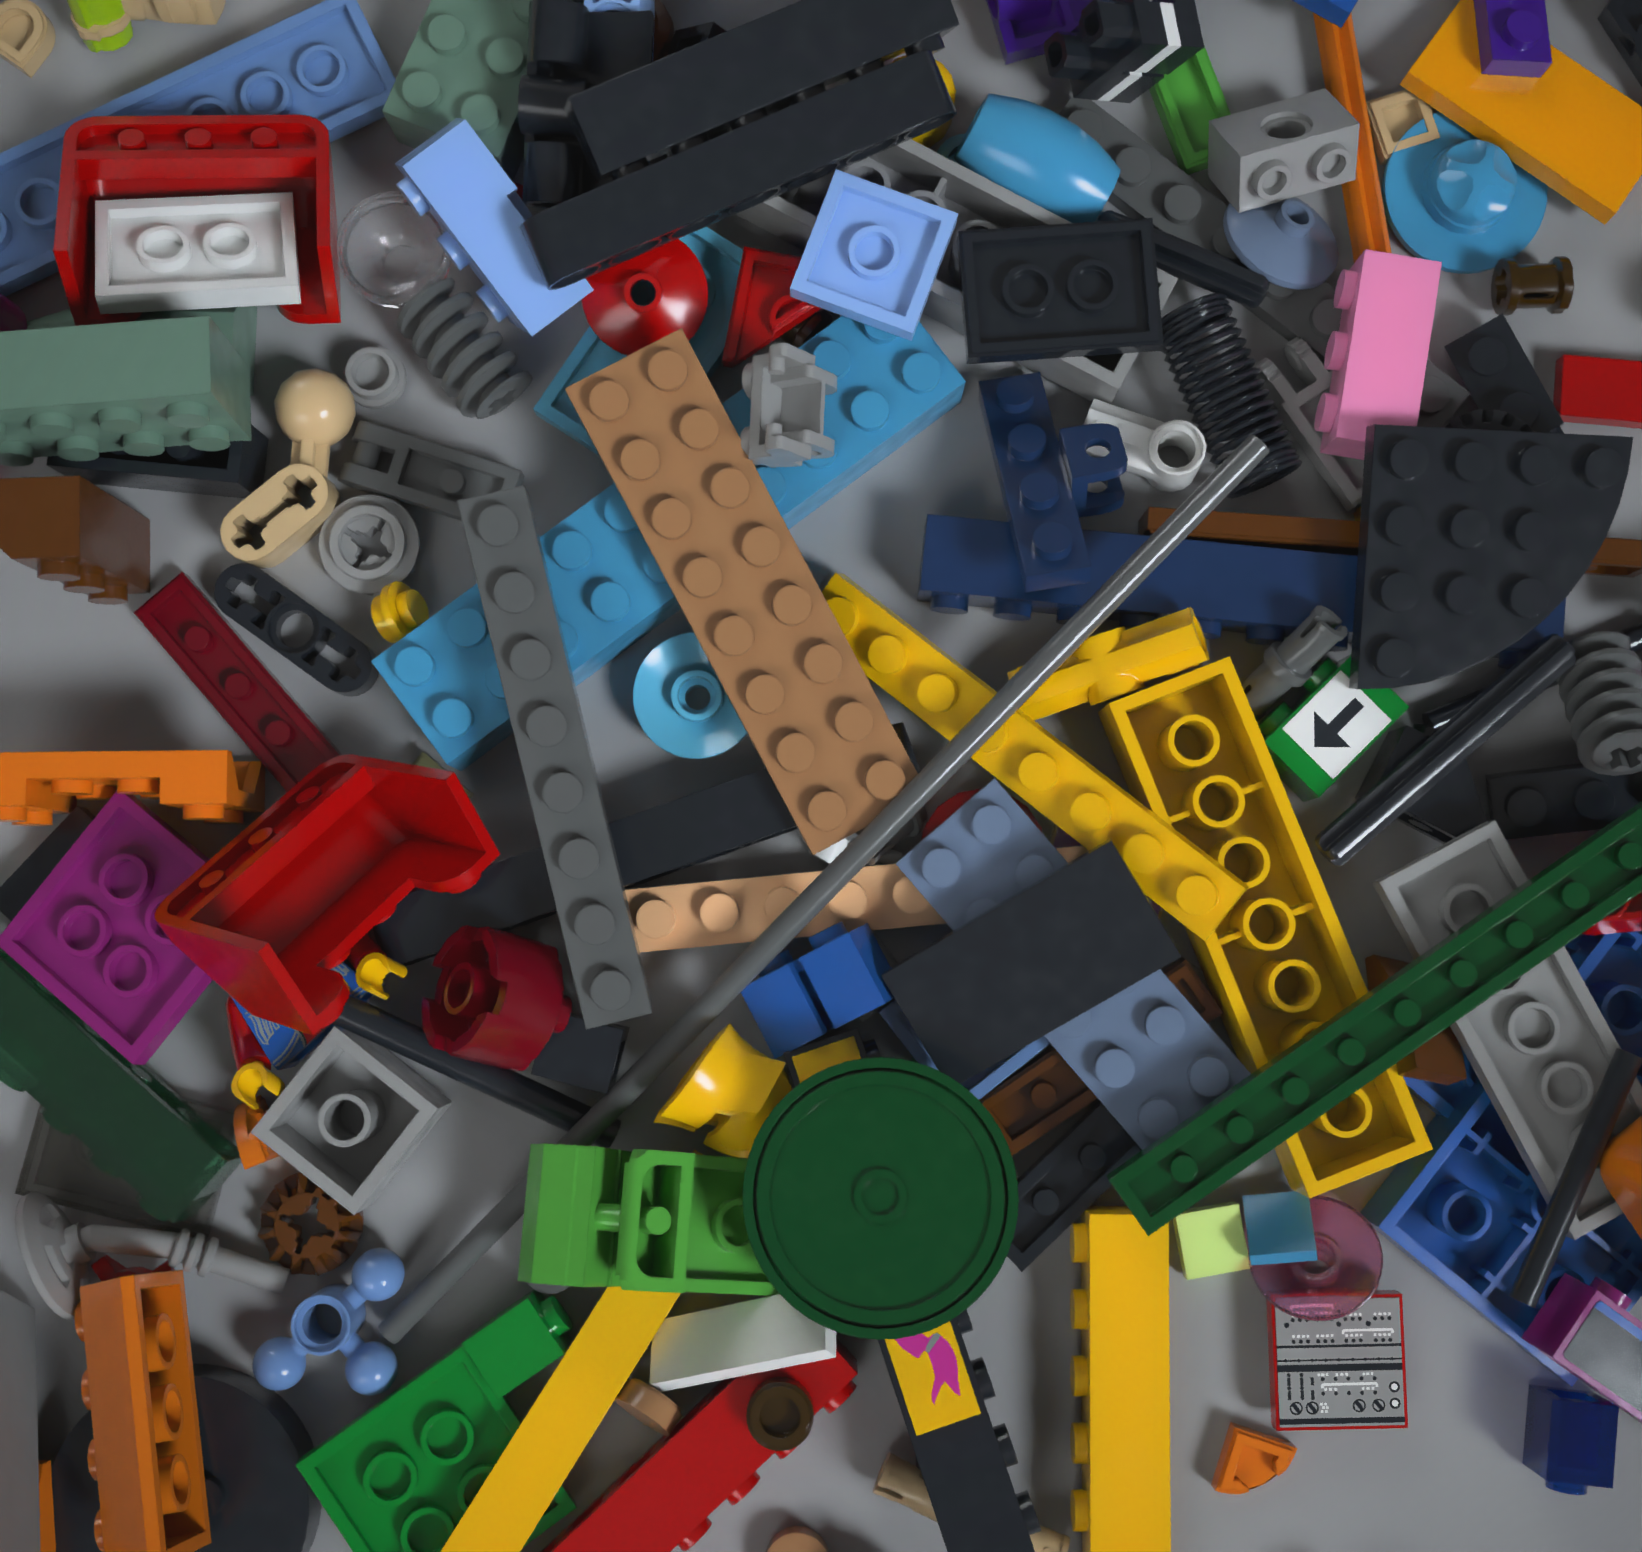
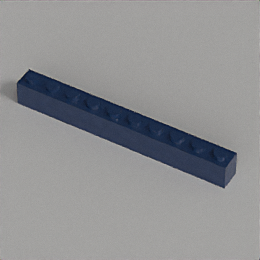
(1225, 584)

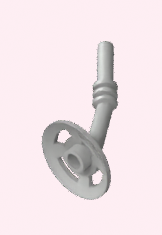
(66, 1248)

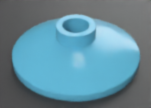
(662, 708)

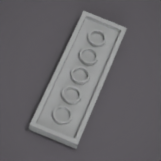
(1534, 1042)

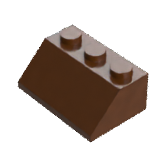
(76, 536)

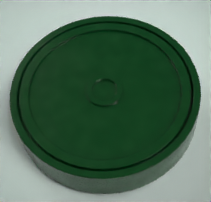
(880, 1198)

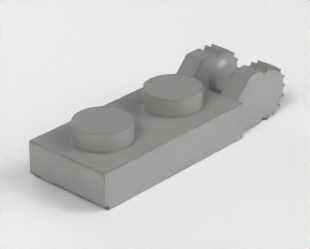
(1299, 411)

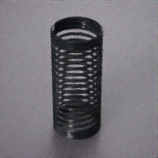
(1187, 324)

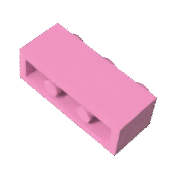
(1378, 348)

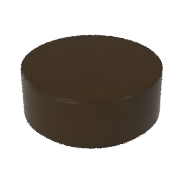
(780, 1413)

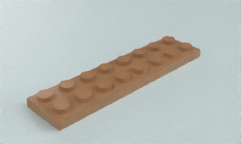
(744, 588)

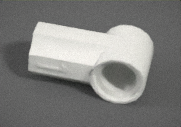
(1143, 439)

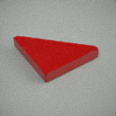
(762, 304)

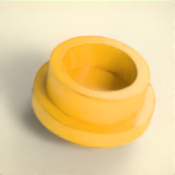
(398, 611)

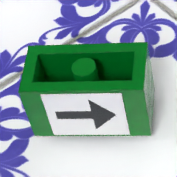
(1327, 728)

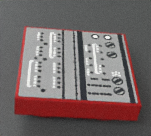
(1339, 1369)

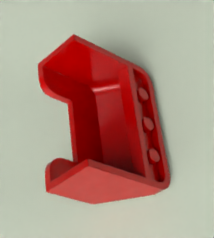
(198, 158)
(318, 877)

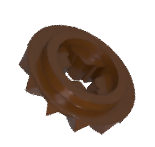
(283, 1237)

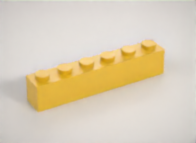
(1121, 1383)

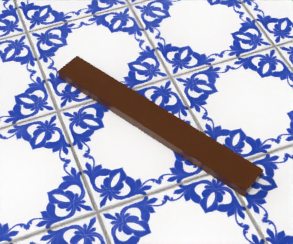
(1336, 536)

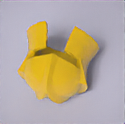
(729, 1089)

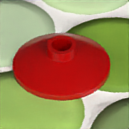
(678, 300)

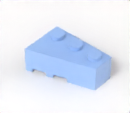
(481, 225)

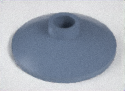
(1283, 243)

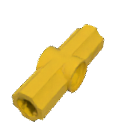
(1120, 663)

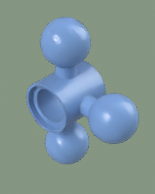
(369, 1365)

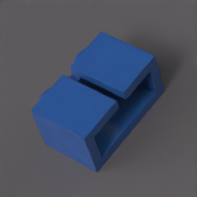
(820, 989)

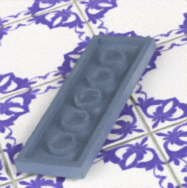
(1136, 1051)

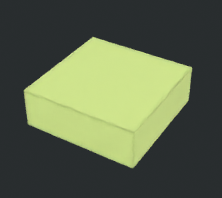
(1211, 1240)

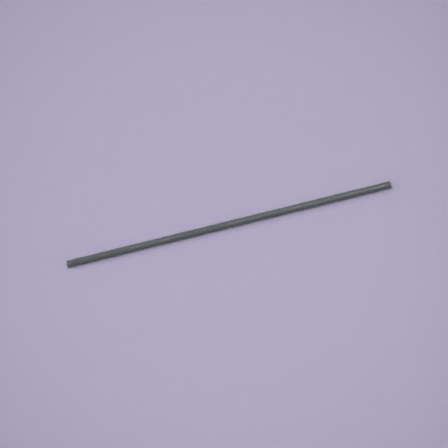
(840, 871)

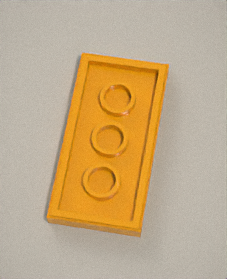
(1557, 127)

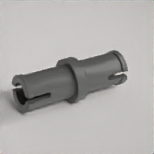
(1290, 661)

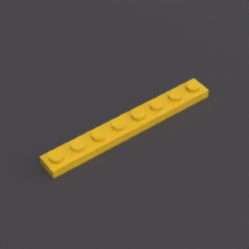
(1035, 762)

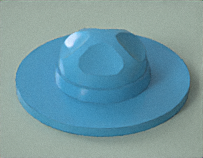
(1460, 199)

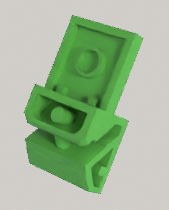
(637, 1221)

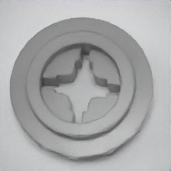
(365, 517)

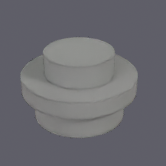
(375, 377)

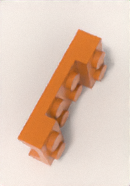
(198, 781)

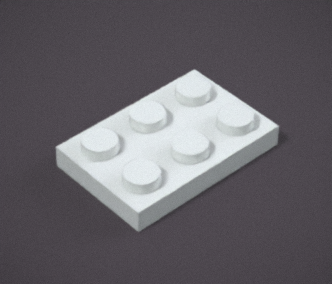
(196, 252)

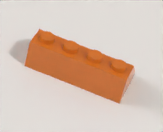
(143, 1414)

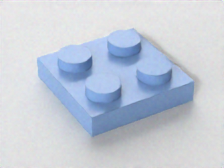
(873, 254)

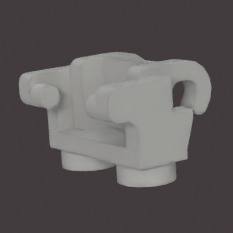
(786, 408)

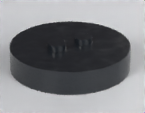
(249, 1471)

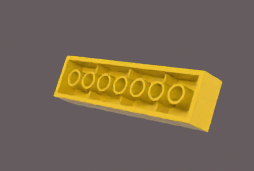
(1280, 951)

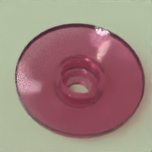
(1353, 1260)

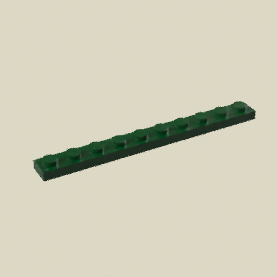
(1384, 1025)

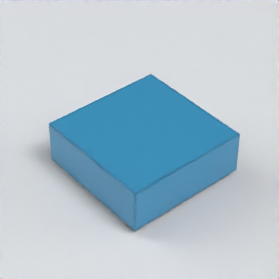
(1279, 1228)

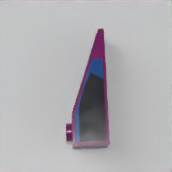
(1593, 1339)

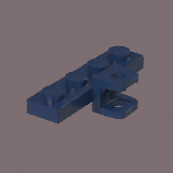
(1048, 479)

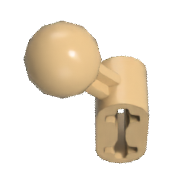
(314, 413)

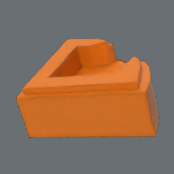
(250, 1148)
(1250, 1460)

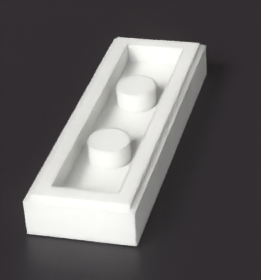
(735, 1343)

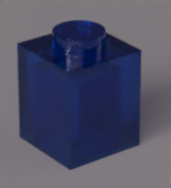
(1570, 1438)

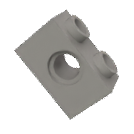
(1282, 150)

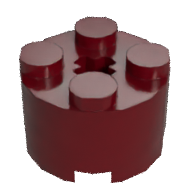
(495, 998)

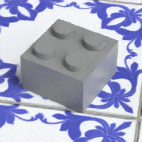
(351, 1118)

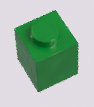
(519, 1341)

